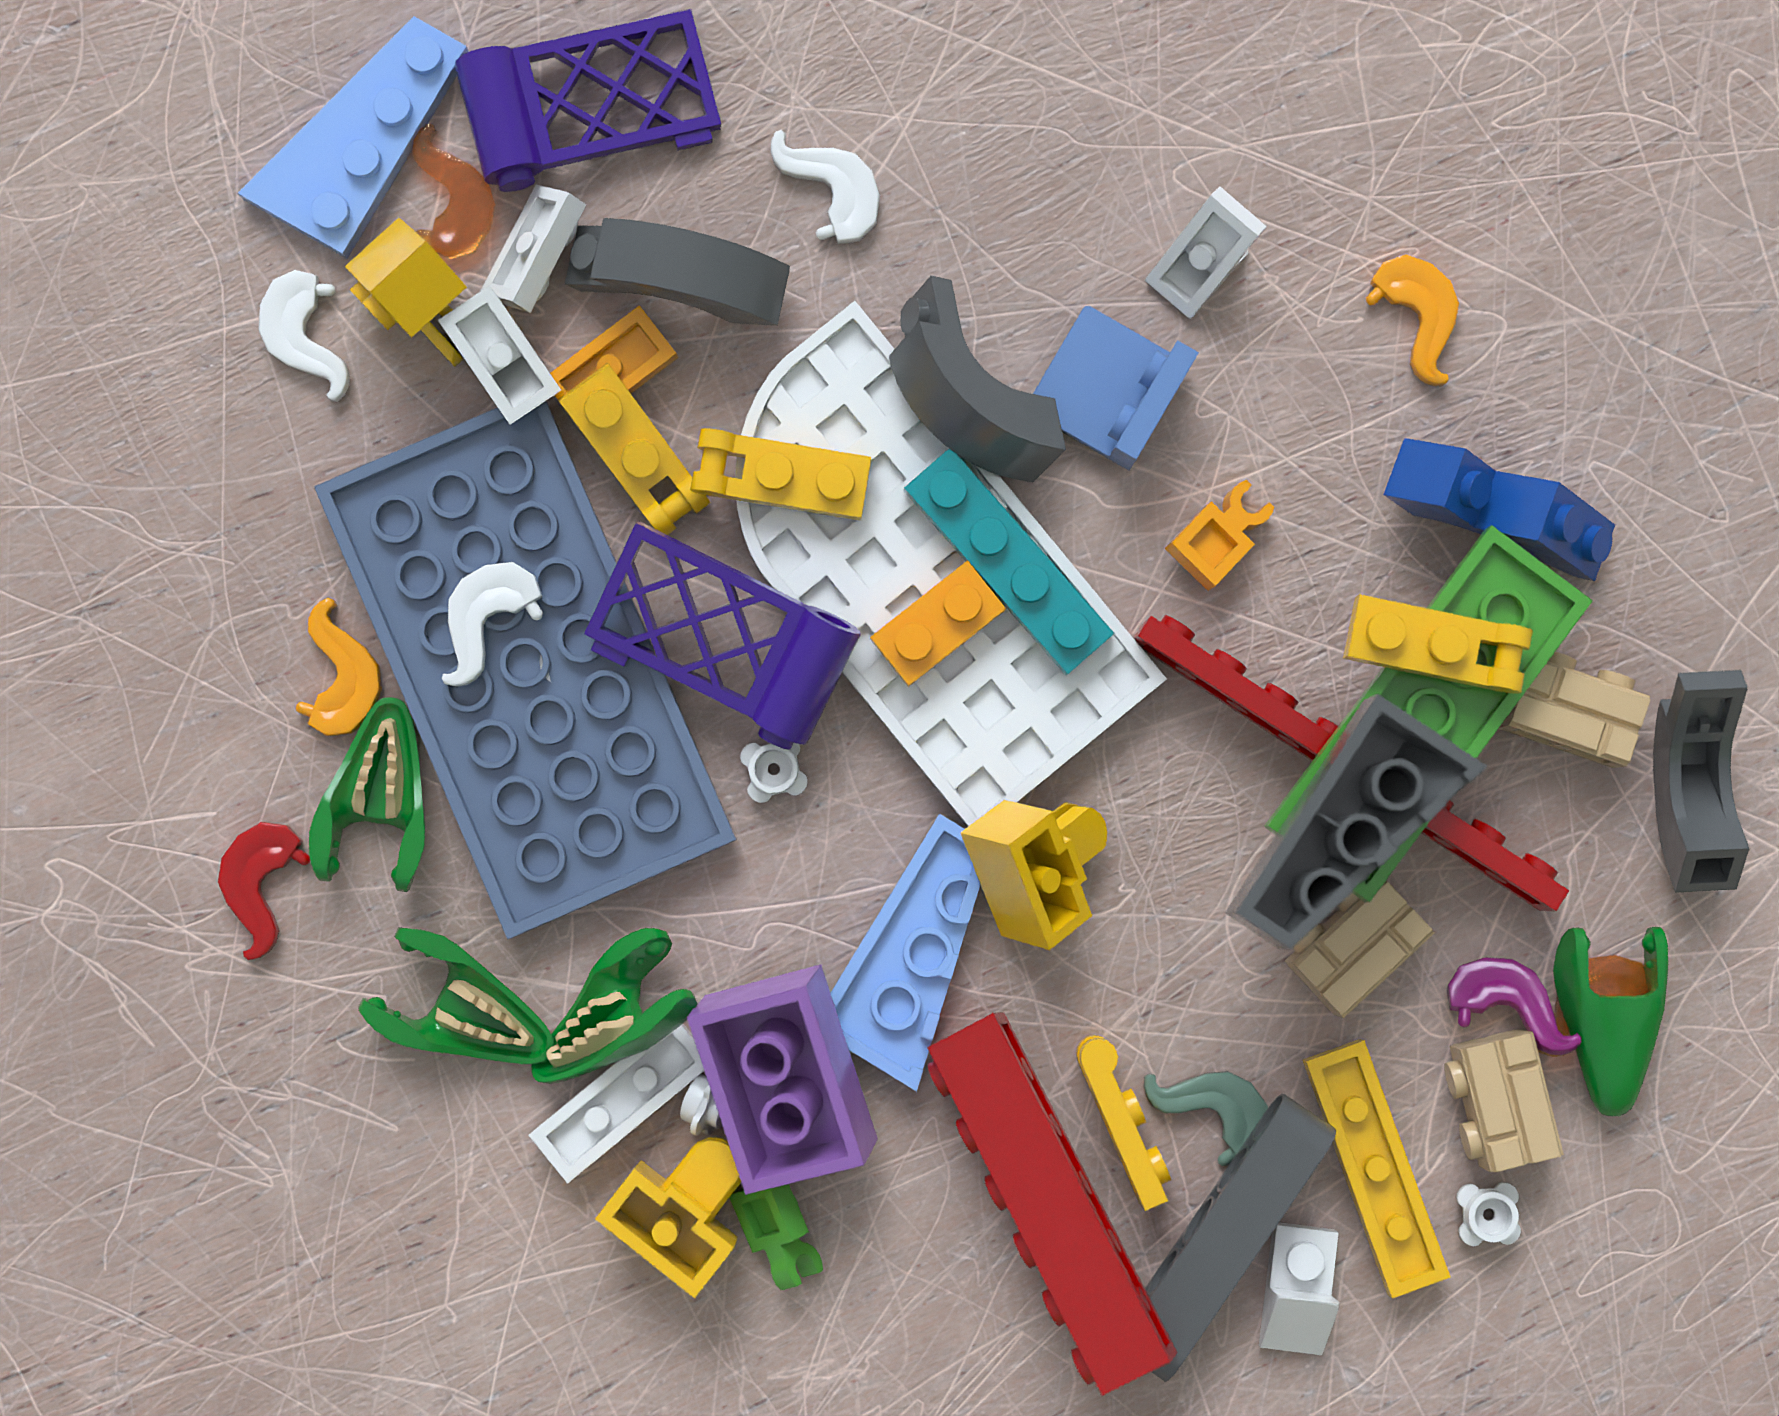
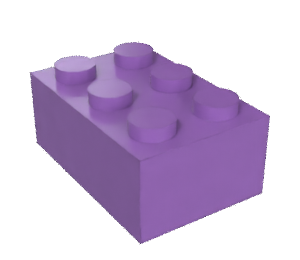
(783, 1079)

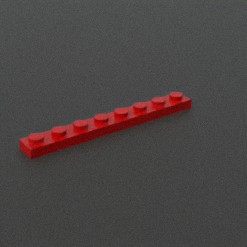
(1275, 713)

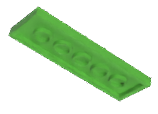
(1491, 584)

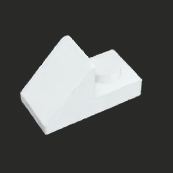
(1205, 252)
(499, 355)
(1299, 1289)

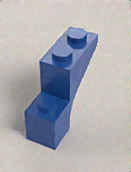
(1533, 512)

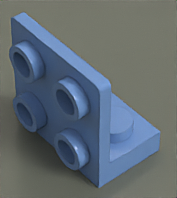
(1112, 385)

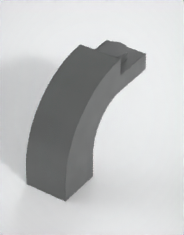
(678, 267)
(961, 402)
(1694, 784)

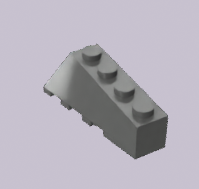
(1356, 811)

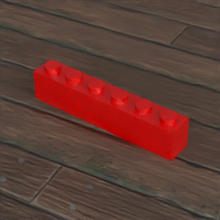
(1051, 1203)

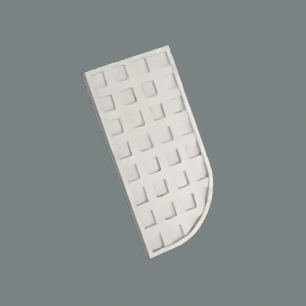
(998, 706)

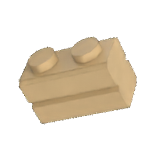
(1581, 712)
(1358, 948)
(1503, 1101)

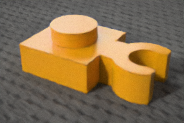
(1215, 539)

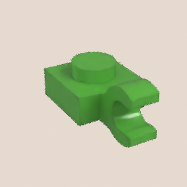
(775, 1224)

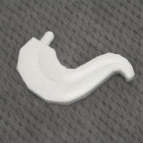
(851, 182)
(283, 328)
(477, 597)

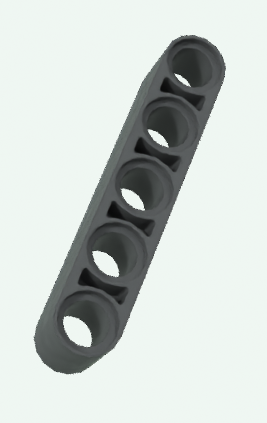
(1236, 1222)

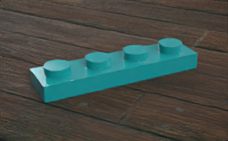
(1008, 561)

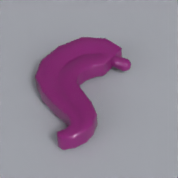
(1507, 982)

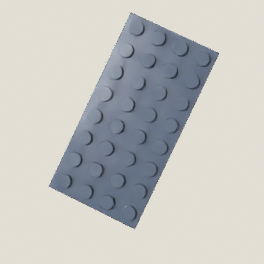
(554, 781)

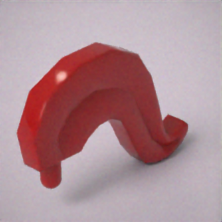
(242, 872)

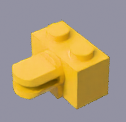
(406, 284)
(1034, 868)
(674, 1217)

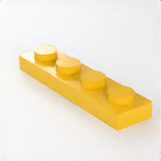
(1376, 1168)

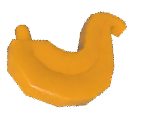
(1430, 295)
(358, 678)

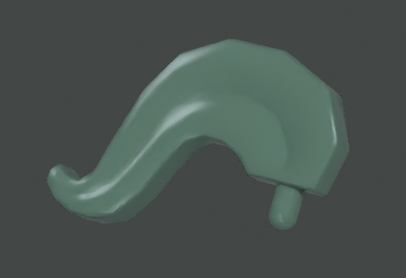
(1226, 1093)

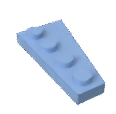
(355, 146)
(905, 962)

